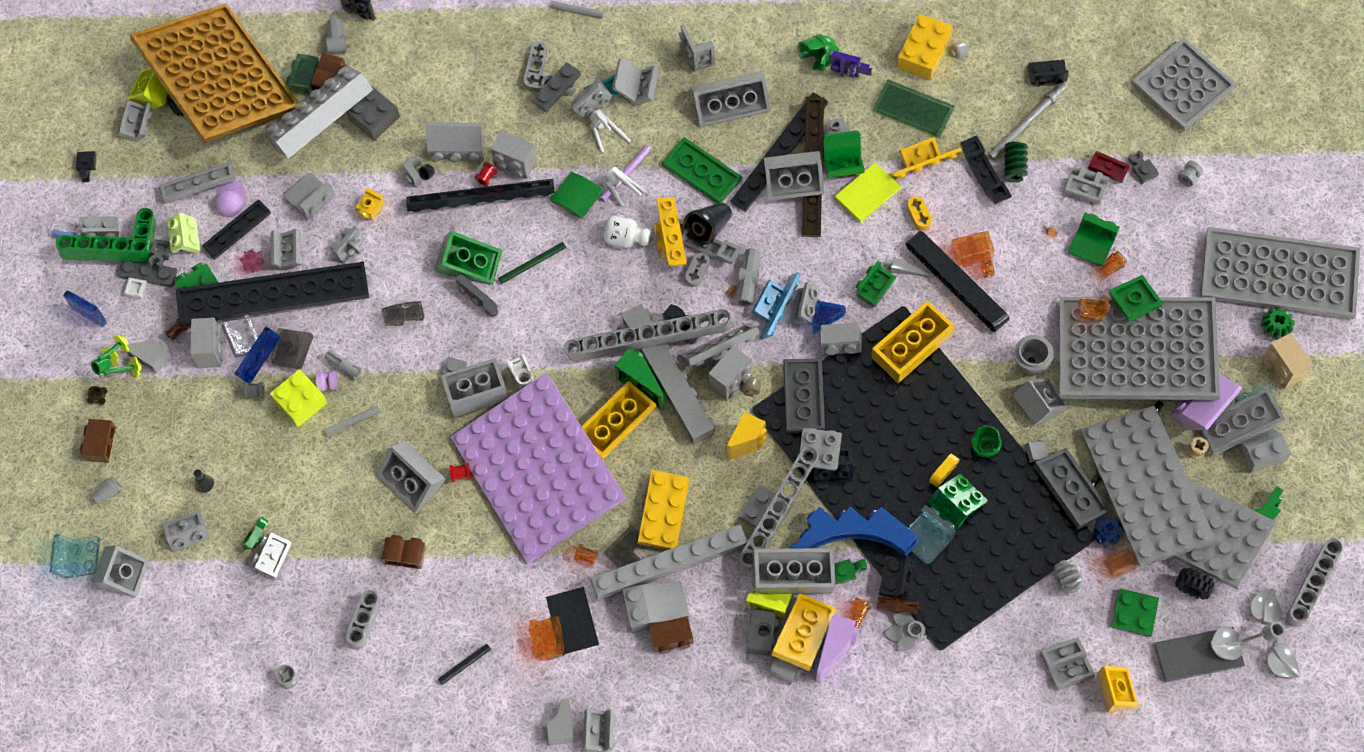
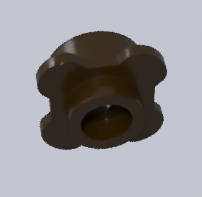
(93, 391)

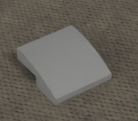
(1067, 664)

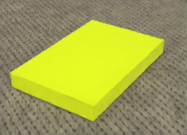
(867, 192)

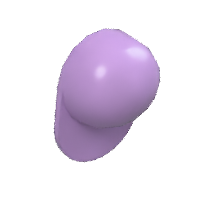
(230, 198)

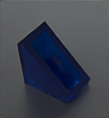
(826, 314)

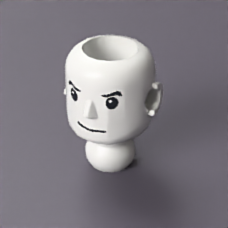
(623, 232)

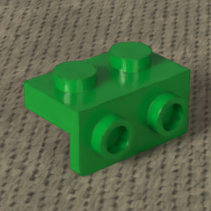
(199, 276)
(875, 284)

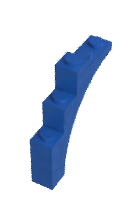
(851, 525)

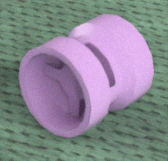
(327, 381)

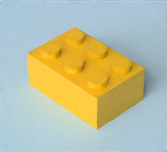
(924, 46)

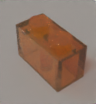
(972, 249)

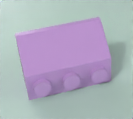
(1203, 413)

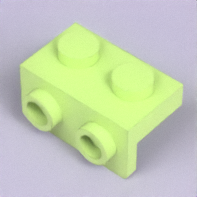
(183, 233)

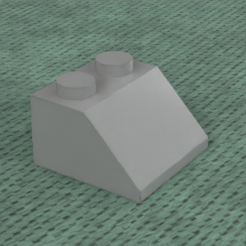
(1040, 400)
(1264, 450)
(120, 571)

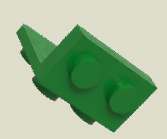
(843, 154)
(1093, 239)

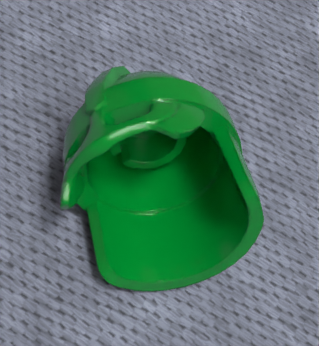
(820, 47)

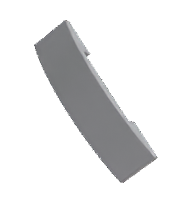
(717, 250)

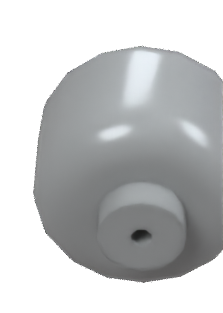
(958, 49)

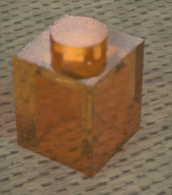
(1121, 563)

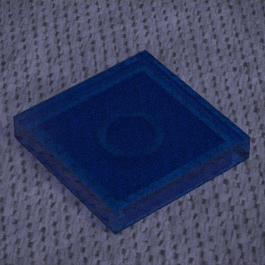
(85, 308)

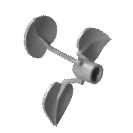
(1268, 610)

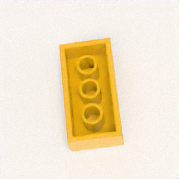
(912, 341)

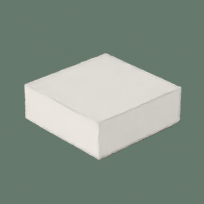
(135, 288)

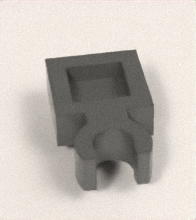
(1144, 169)
(159, 251)

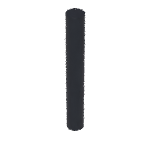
(464, 664)

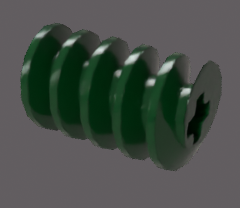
(1015, 161)

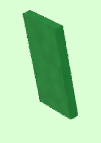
(702, 171)

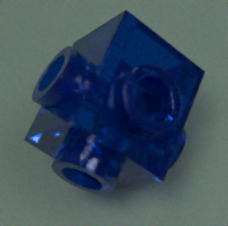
(1104, 536)

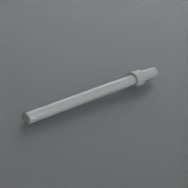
(1051, 98)

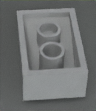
(654, 604)

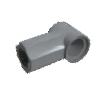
(336, 39)

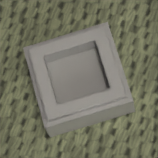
(1036, 451)

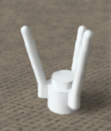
(601, 121)
(617, 177)

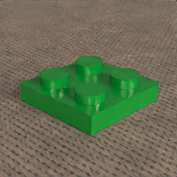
(1135, 298)
(1135, 612)

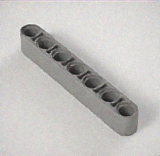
(780, 496)

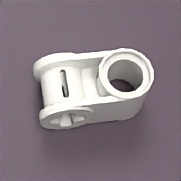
(520, 370)

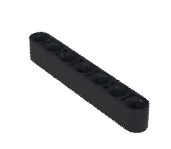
(958, 281)

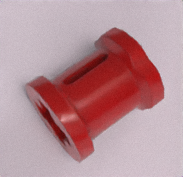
(486, 174)
(460, 472)

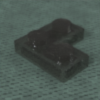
(622, 549)

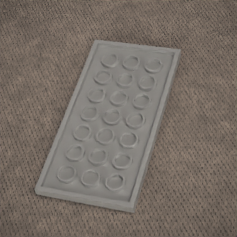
(1281, 272)
(1147, 486)

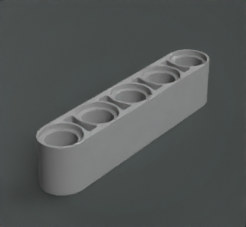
(1317, 574)

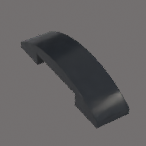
(983, 170)

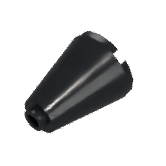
(706, 223)

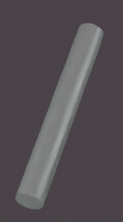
(577, 9)
(352, 420)

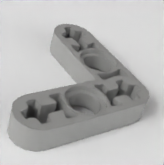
(538, 74)

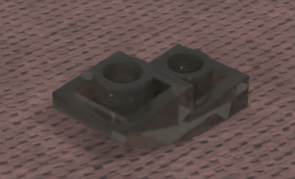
(399, 313)

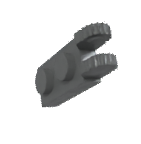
(477, 296)

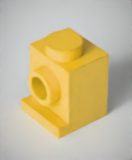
(370, 211)

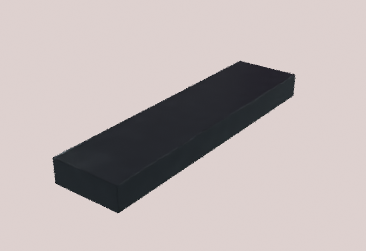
(236, 229)

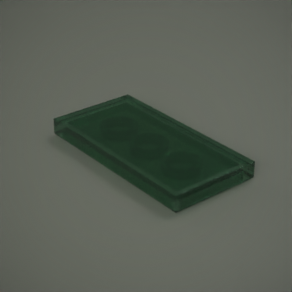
(913, 108)

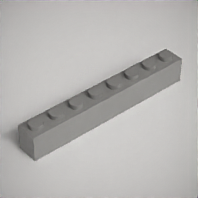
(672, 381)
(669, 562)

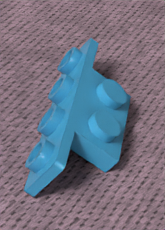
(773, 301)

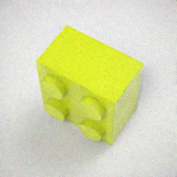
(298, 398)

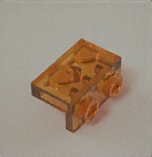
(547, 638)

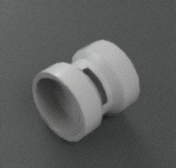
(1190, 173)
(285, 673)

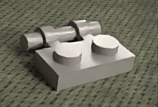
(1084, 188)

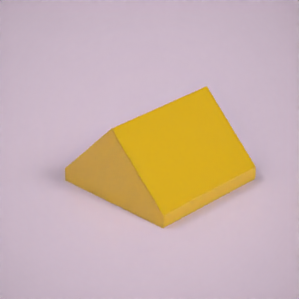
(1117, 688)

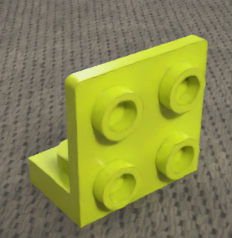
(769, 602)

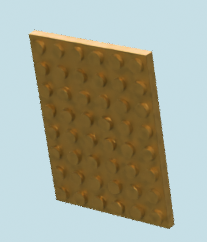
(214, 72)

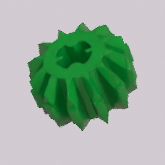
(1277, 323)

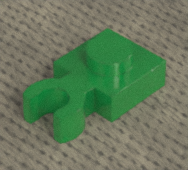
(253, 537)

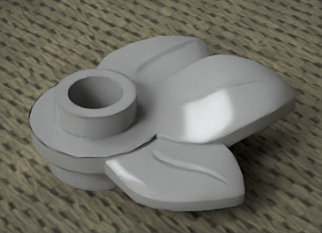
(902, 632)

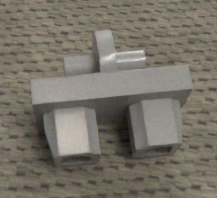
(350, 243)

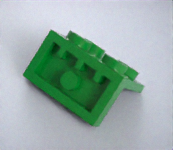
(957, 500)

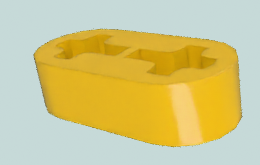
(923, 211)
(944, 470)

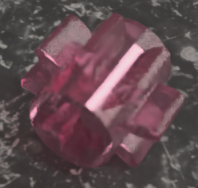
(252, 260)

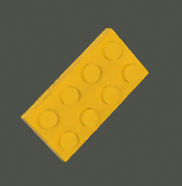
(663, 510)
(804, 632)

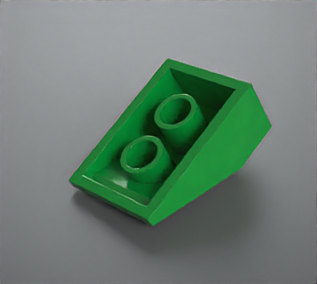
(468, 257)
(634, 368)

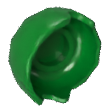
(986, 441)

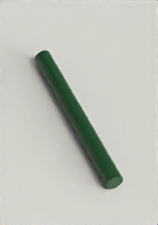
(531, 263)

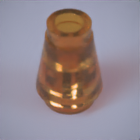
(1112, 264)
(858, 611)

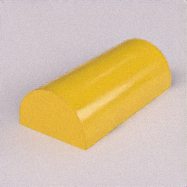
(618, 418)

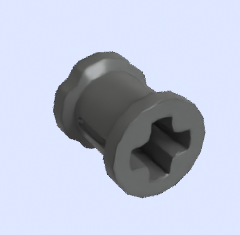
(253, 390)

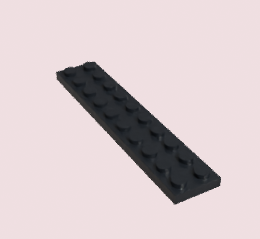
(273, 293)

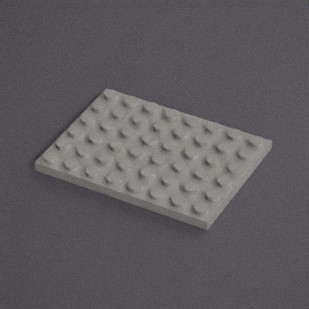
(1151, 358)

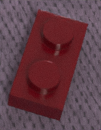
(1109, 166)

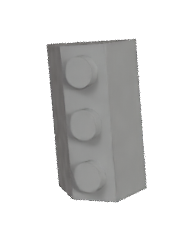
(455, 141)
(794, 175)
(474, 387)
(409, 476)

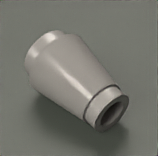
(107, 490)

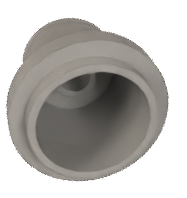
(1033, 348)

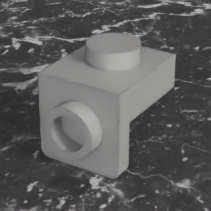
(410, 173)

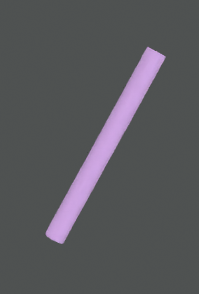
(633, 164)

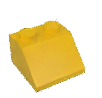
(747, 436)

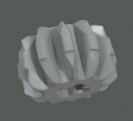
(1068, 576)

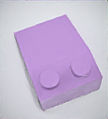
(838, 640)

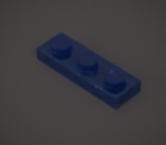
(257, 355)

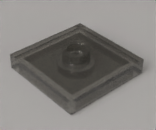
(290, 349)

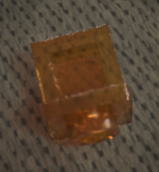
(1094, 309)

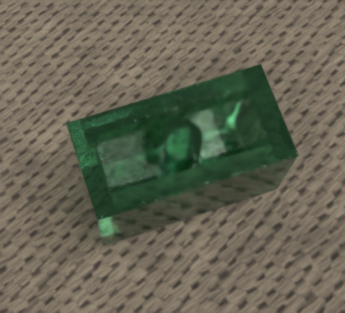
(302, 73)

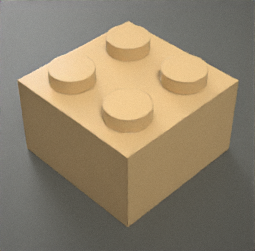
(1287, 361)

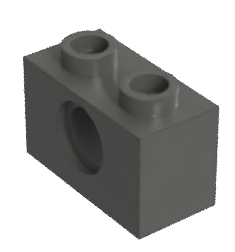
(759, 621)

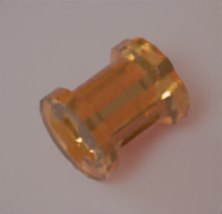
(586, 555)

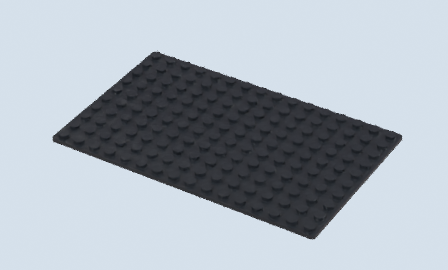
(897, 444)

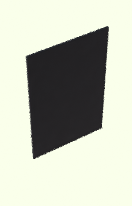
(575, 619)

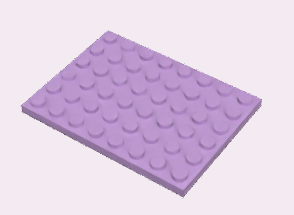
(538, 468)

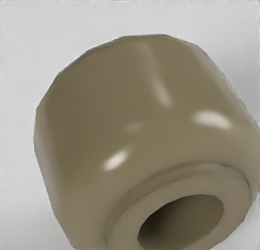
(751, 387)

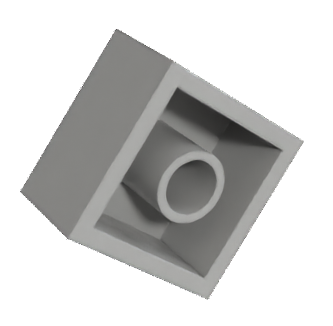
(513, 155)
(207, 343)
(730, 373)

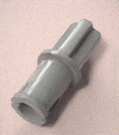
(343, 364)

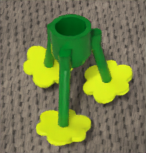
(110, 357)

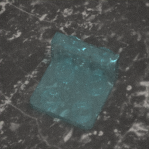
(932, 534)
(74, 556)

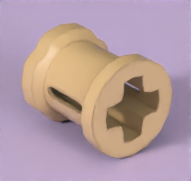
(1196, 453)

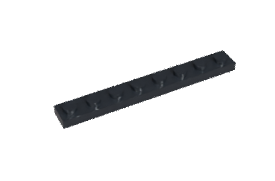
(783, 146)
(482, 194)

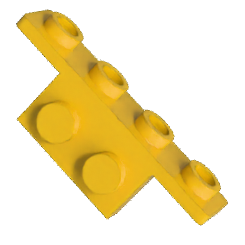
(920, 154)
(669, 232)

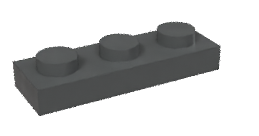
(556, 87)
(153, 274)

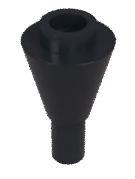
(203, 482)

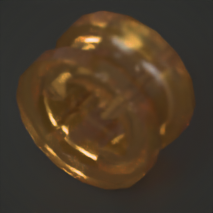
(987, 268)

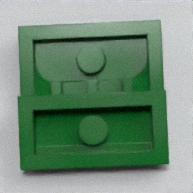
(576, 194)

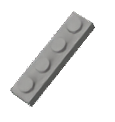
(197, 182)

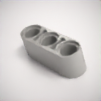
(361, 610)

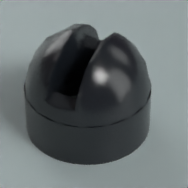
(426, 169)

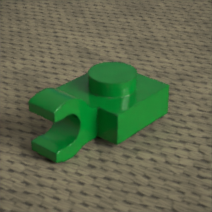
(846, 571)

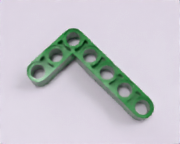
(112, 248)

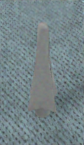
(900, 266)

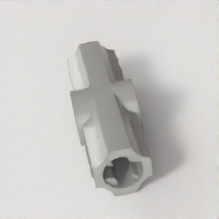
(748, 277)

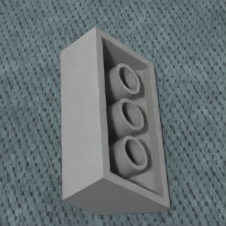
(730, 98)
(793, 571)

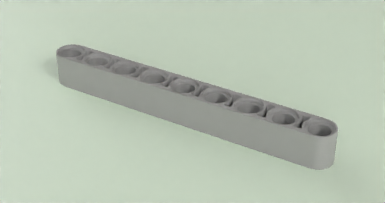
(657, 338)

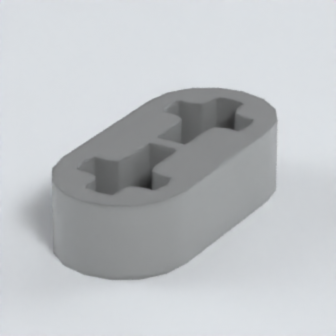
(700, 271)

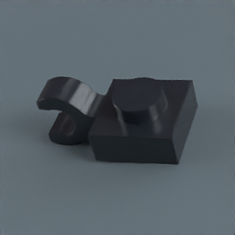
(85, 163)

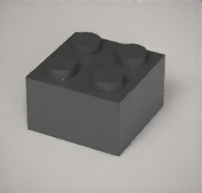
(373, 114)

